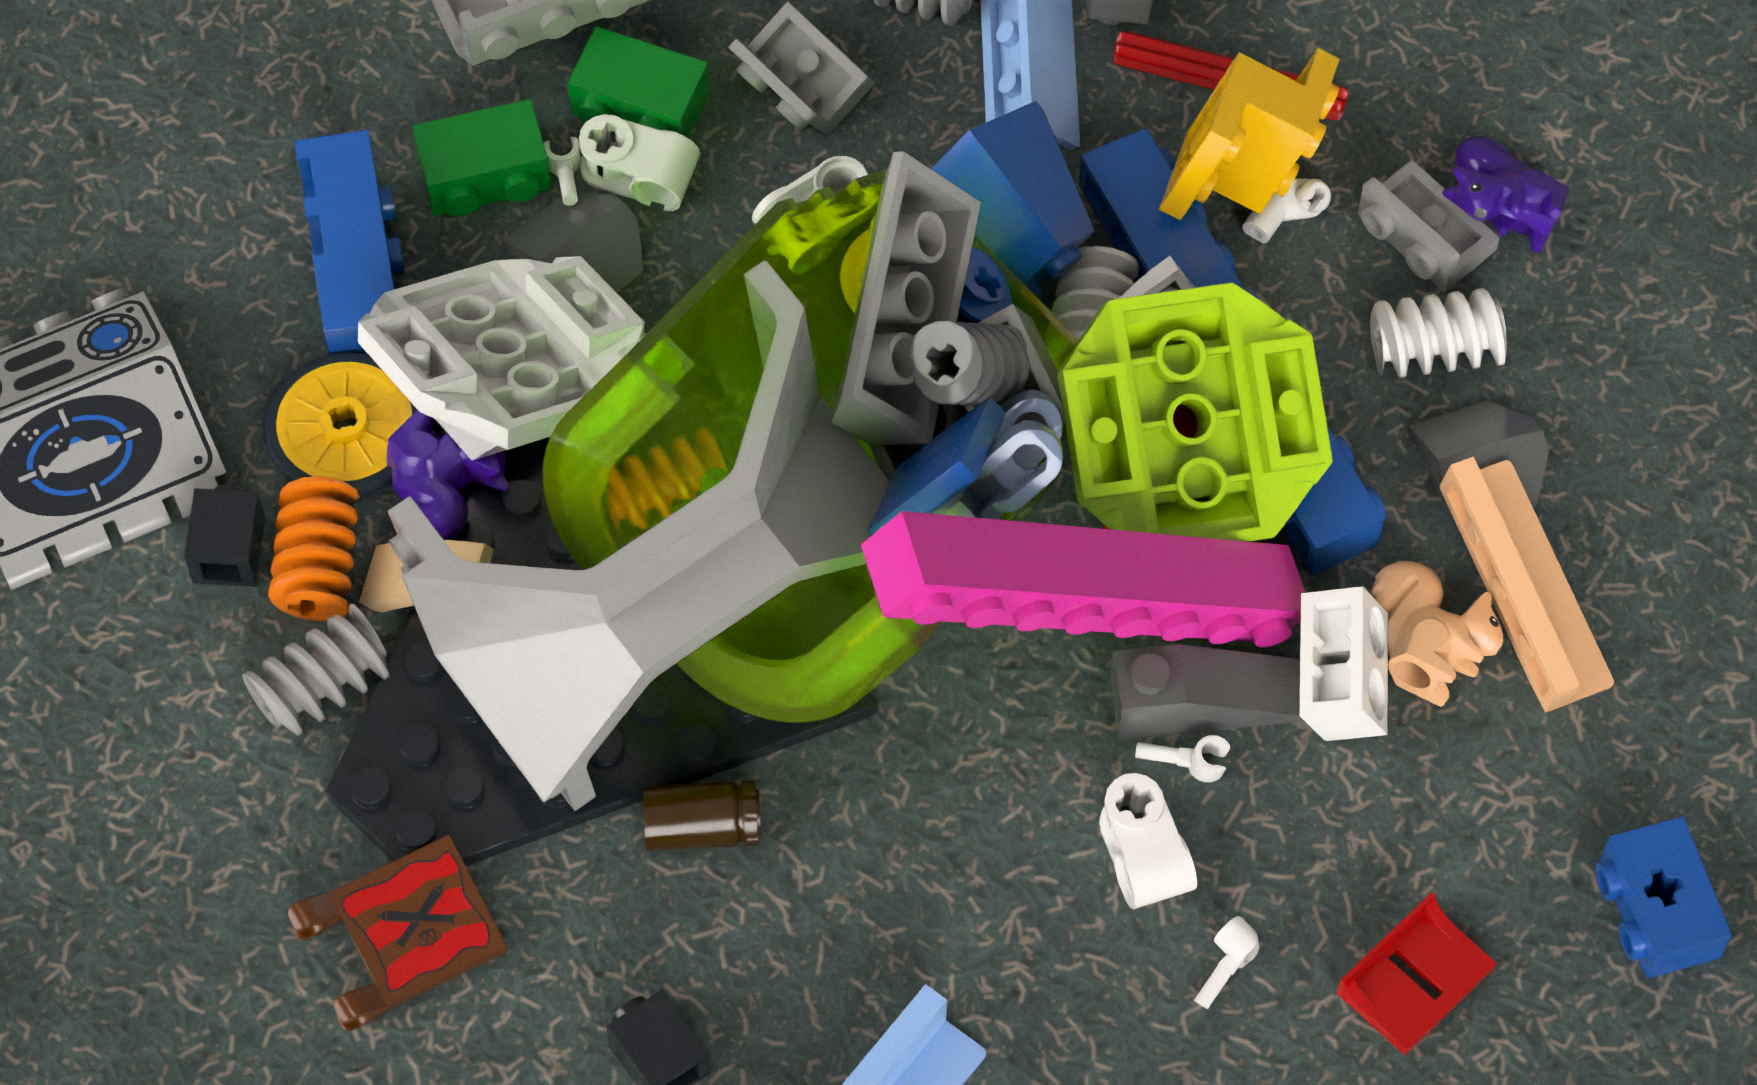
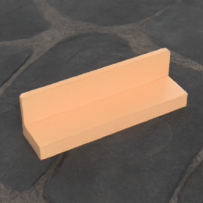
(1525, 582)

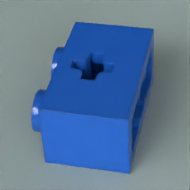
(1664, 862)

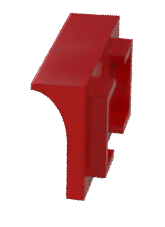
(1437, 954)

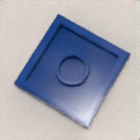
(942, 465)

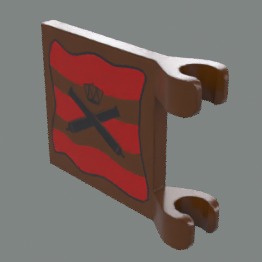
(411, 926)

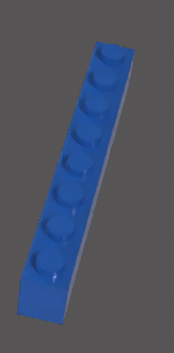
(1125, 192)

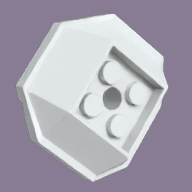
(500, 346)

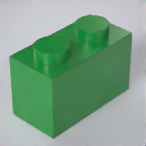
(638, 83)
(482, 158)

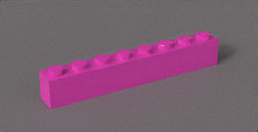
(1083, 579)

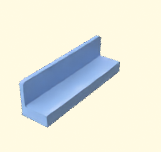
(1030, 60)
(920, 1049)

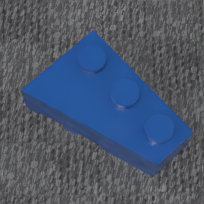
(347, 232)

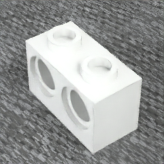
(1344, 664)

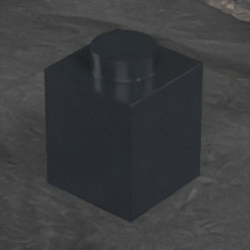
(225, 536)
(657, 1043)

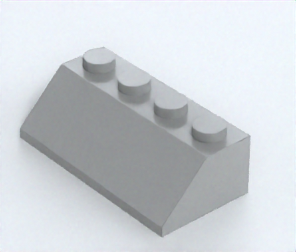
(908, 281)

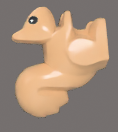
(1427, 641)

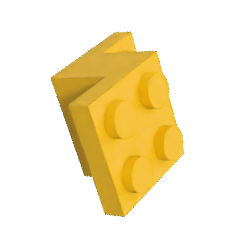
(1252, 134)

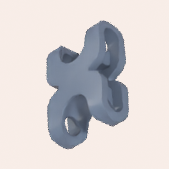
(1010, 470)

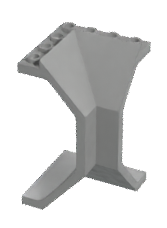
(568, 652)

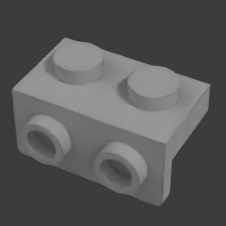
(804, 69)
(1425, 226)

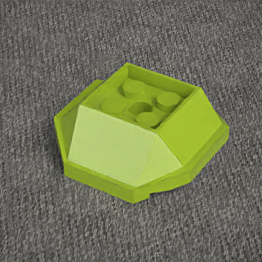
(1254, 404)

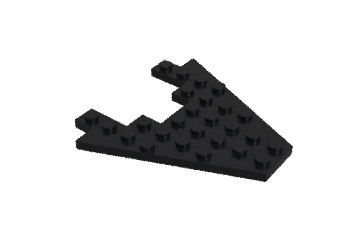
(435, 769)

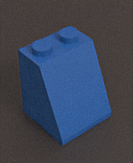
(1025, 192)

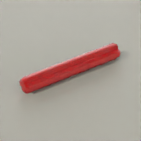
(1189, 64)

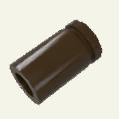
(701, 815)

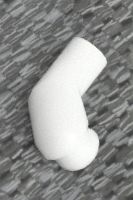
(1303, 200)

